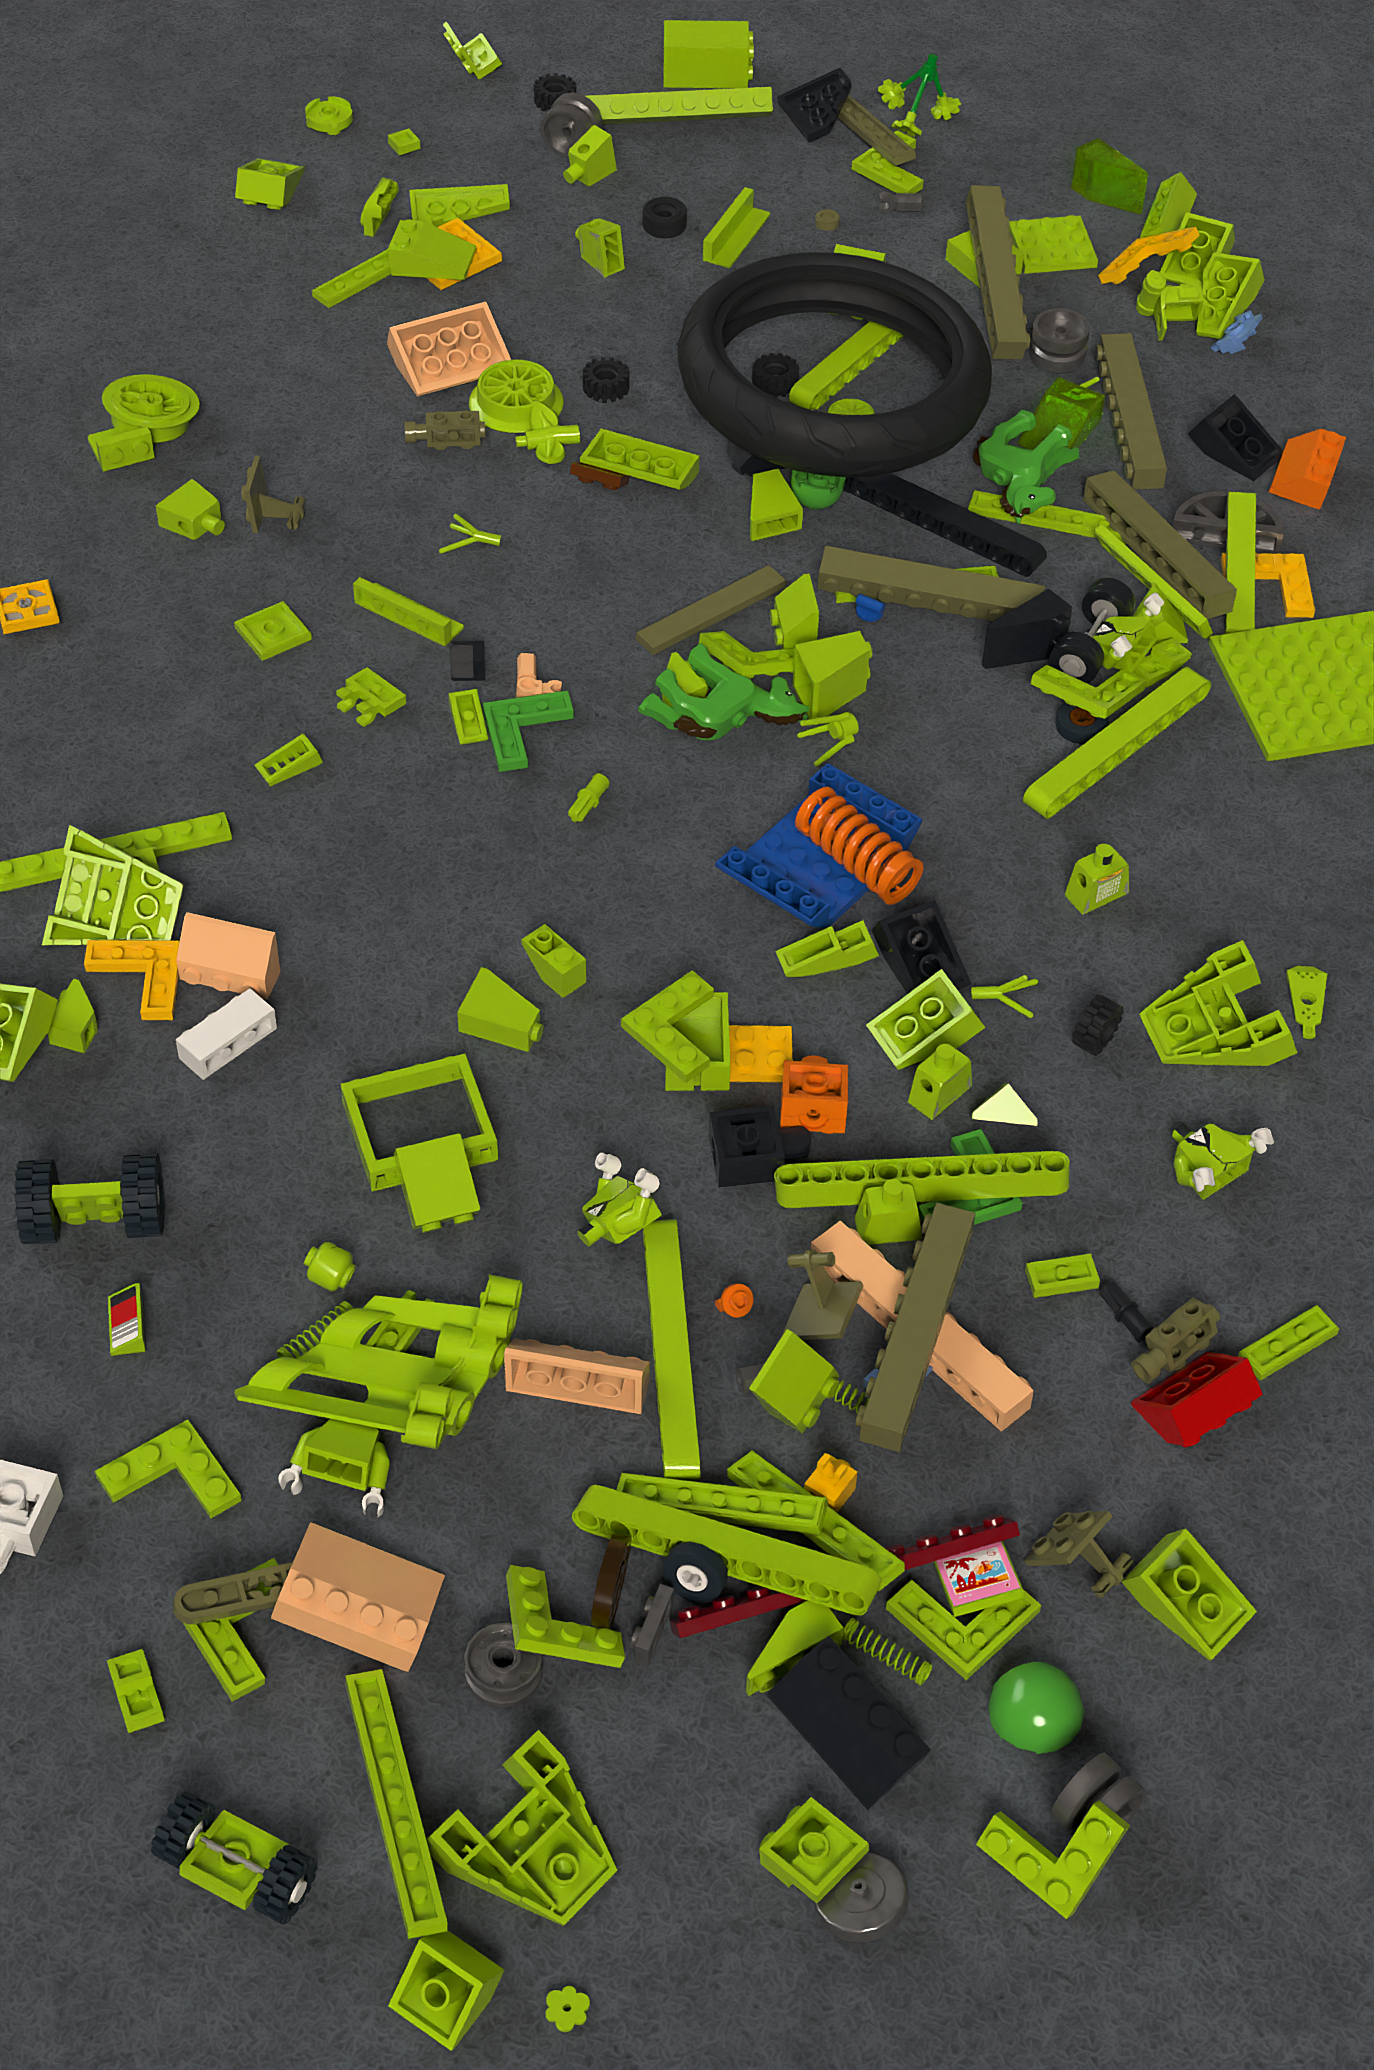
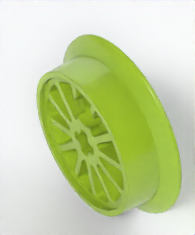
(509, 392)
(151, 402)

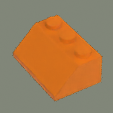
(1308, 467)

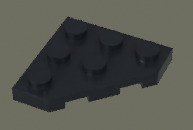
(817, 103)

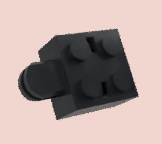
(751, 1146)

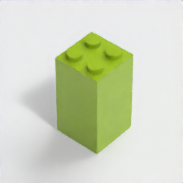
(707, 54)

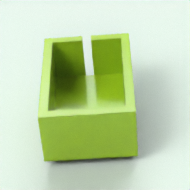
(709, 1031)

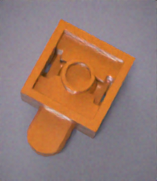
(814, 1095)

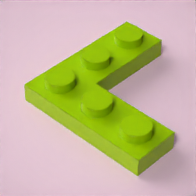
(880, 170)
(745, 661)
(1099, 700)
(653, 1026)
(178, 1449)
(540, 1634)
(961, 1646)
(227, 1652)
(1056, 1880)

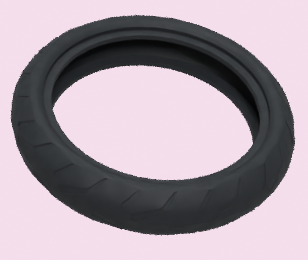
(820, 440)

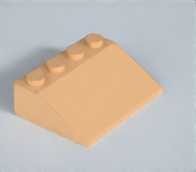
(447, 348)
(358, 1597)

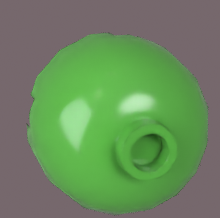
(816, 490)

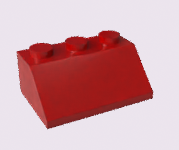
(1199, 1397)

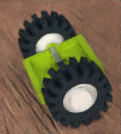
(233, 1858)

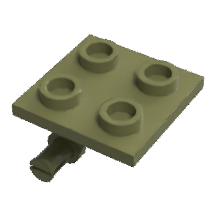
(261, 505)
(822, 1306)
(1074, 1536)

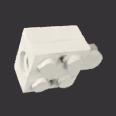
(26, 1508)

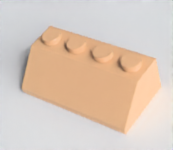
(576, 1375)

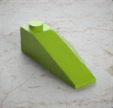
(1227, 290)

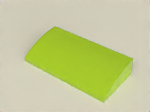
(642, 459)

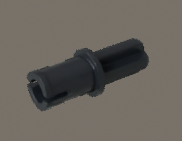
(1126, 1311)

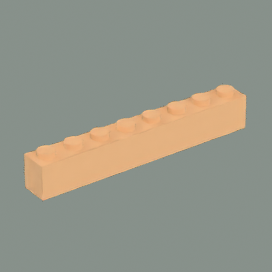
(957, 1356)

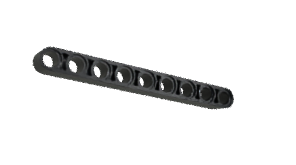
(949, 521)

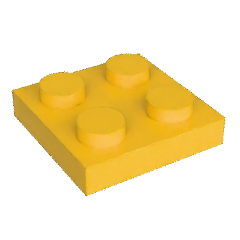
(759, 1052)

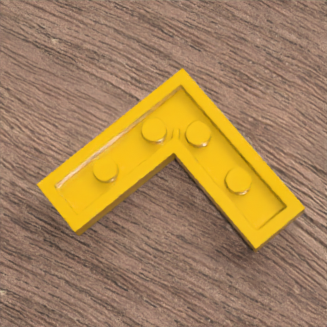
(1144, 248)
(485, 255)
(1292, 577)
(153, 958)

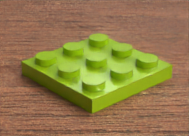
(1053, 244)

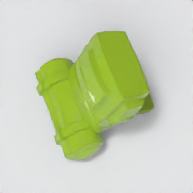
(1168, 301)

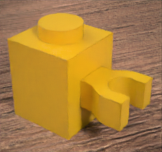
(832, 1480)

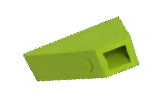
(793, 1639)

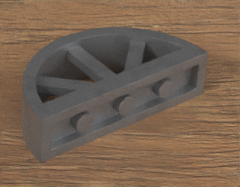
(1199, 525)

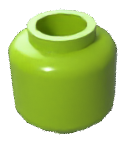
(329, 1266)

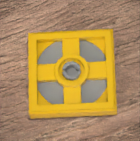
(27, 607)

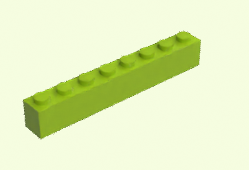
(684, 105)

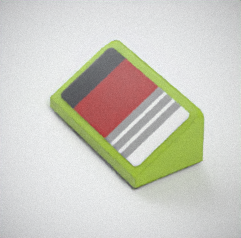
(126, 1321)

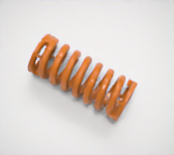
(846, 852)

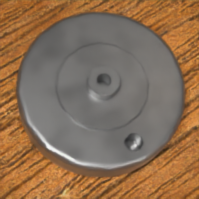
(865, 1901)

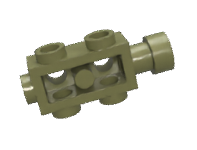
(447, 430)
(1178, 1336)

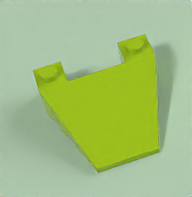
(1205, 1023)
(541, 1851)

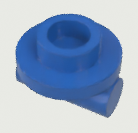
(868, 608)

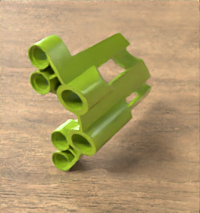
(405, 1390)

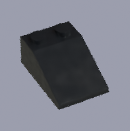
(1236, 440)
(1027, 631)
(919, 946)

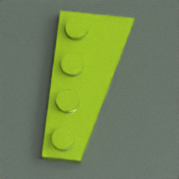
(445, 204)

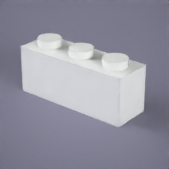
(226, 1033)

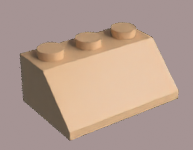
(227, 955)

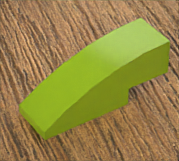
(828, 951)

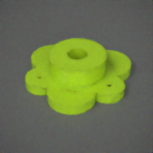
(567, 1998)

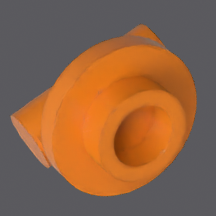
(735, 1300)

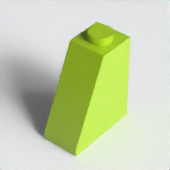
(773, 506)
(499, 1013)

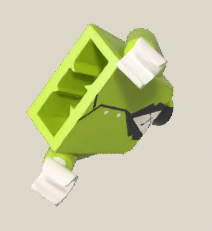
(1129, 638)
(1214, 1156)
(619, 1204)
(343, 1455)

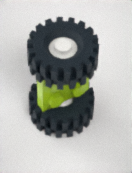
(45, 1203)

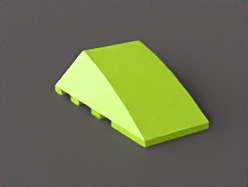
(110, 896)

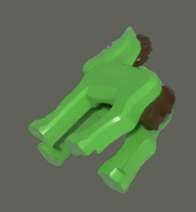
(1023, 469)
(726, 706)

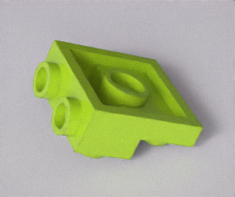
(812, 1850)

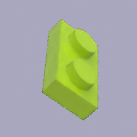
(1062, 1275)

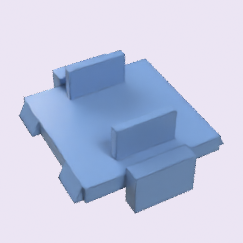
(1237, 333)

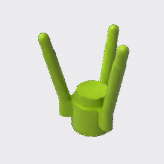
(840, 726)

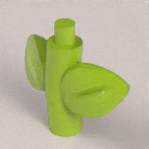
(548, 435)

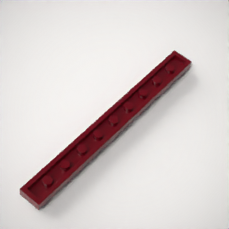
(762, 1600)

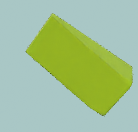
(467, 716)

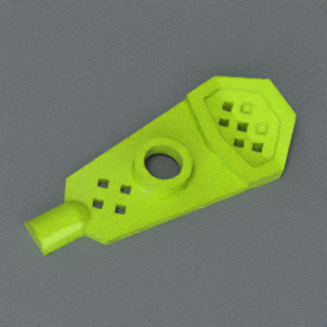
(1308, 984)

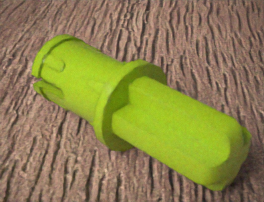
(588, 797)

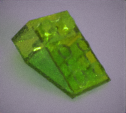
(1108, 177)
(1068, 406)

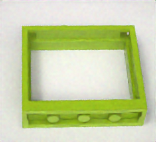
(407, 1080)

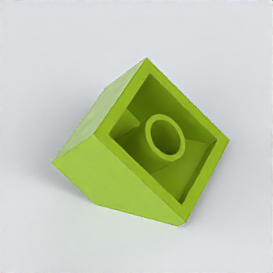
(795, 614)
(445, 1987)

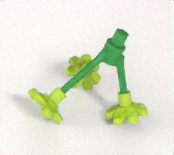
(894, 94)

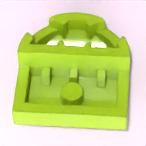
(378, 205)

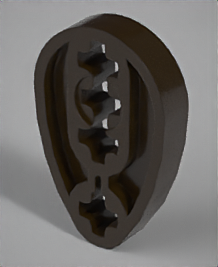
(610, 1581)

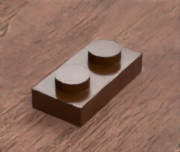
(591, 473)

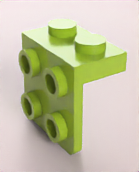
(477, 53)
(121, 449)

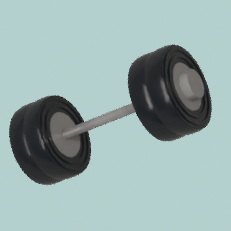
(1080, 653)

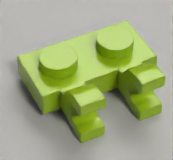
(374, 691)

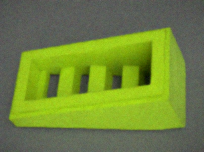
(292, 749)

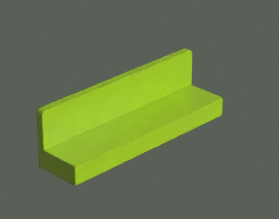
(1169, 206)
(734, 230)
(405, 612)

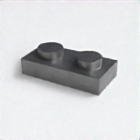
(656, 1612)

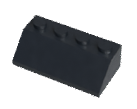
(848, 1722)

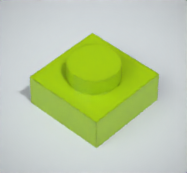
(404, 141)

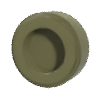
(827, 220)

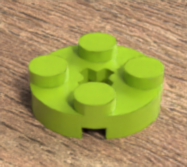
(329, 115)

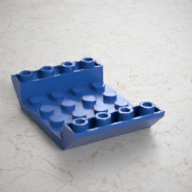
(800, 874)

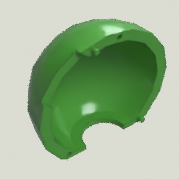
(1036, 1707)

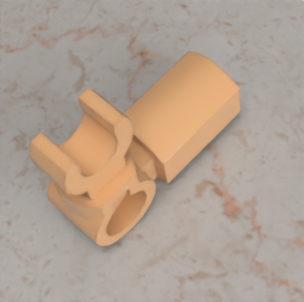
(527, 678)

